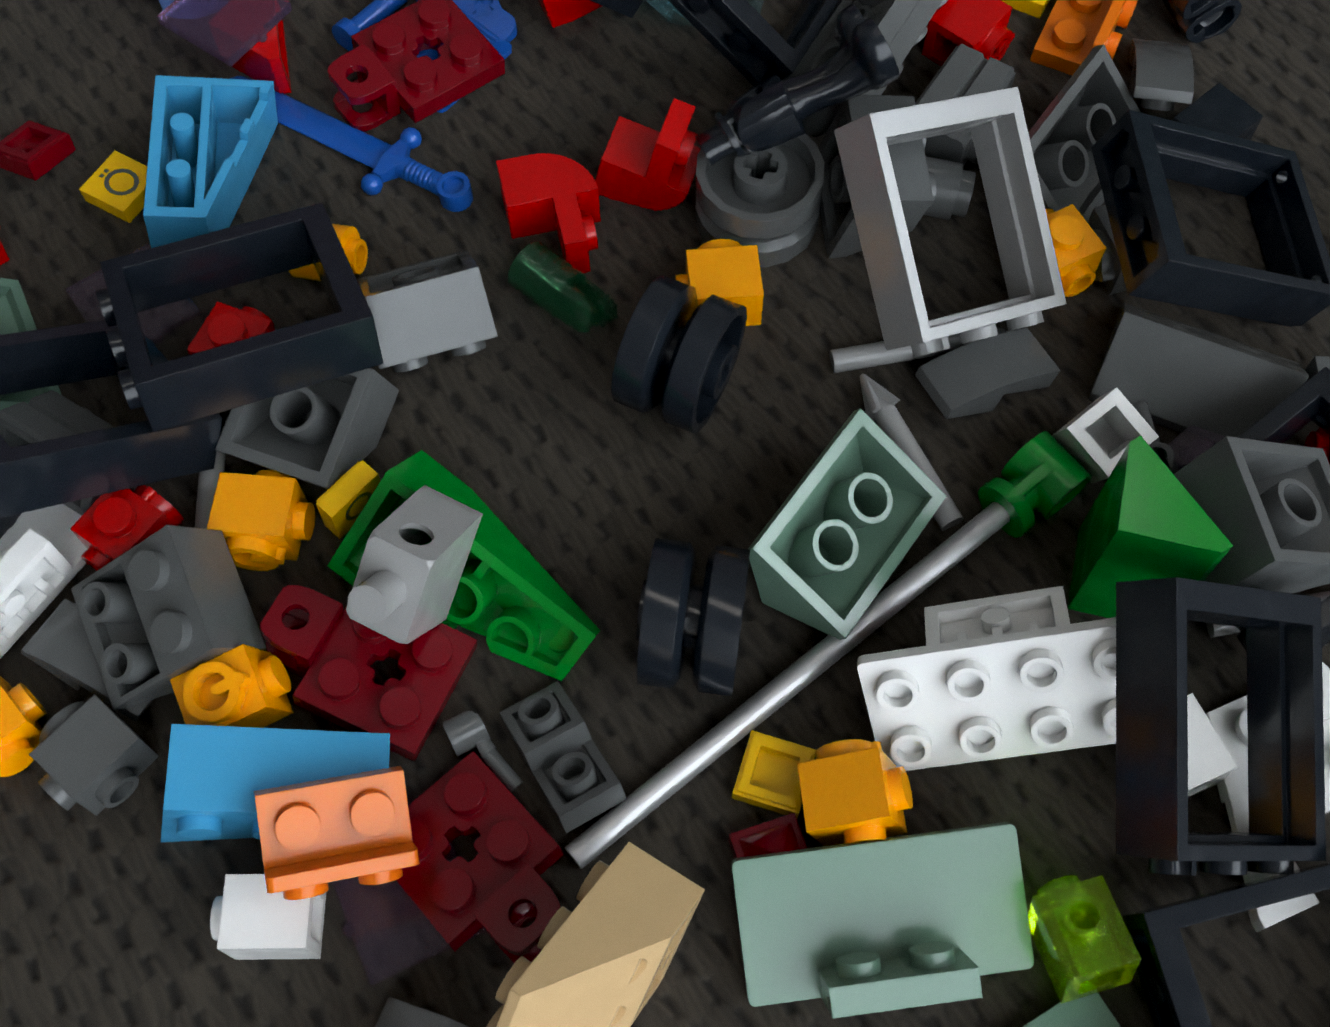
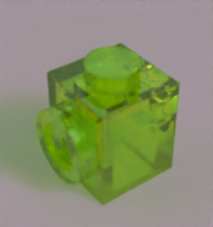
(1081, 937)

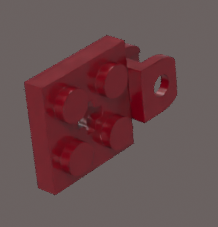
(395, 77)
(335, 660)
(503, 881)

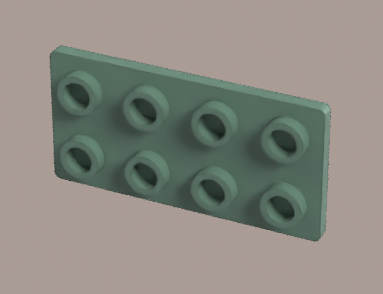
(883, 920)

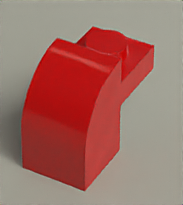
(650, 165)
(549, 195)

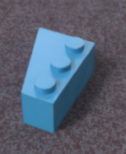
(203, 152)
(220, 767)

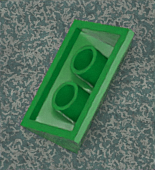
(1141, 530)

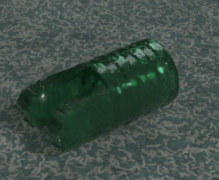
(560, 288)

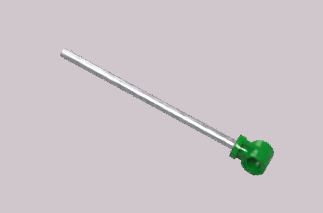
(1036, 478)

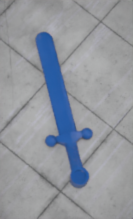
(385, 159)

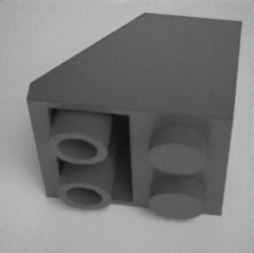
(164, 612)

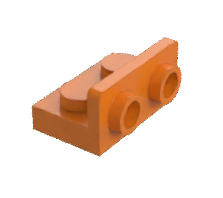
(1077, 28)
(335, 832)

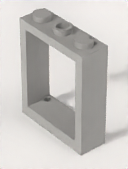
(1012, 201)

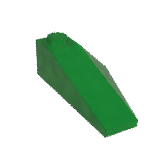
(502, 585)

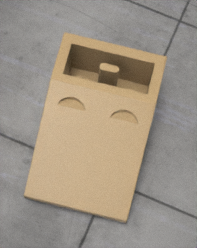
(605, 954)

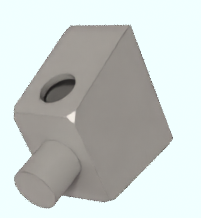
(407, 585)

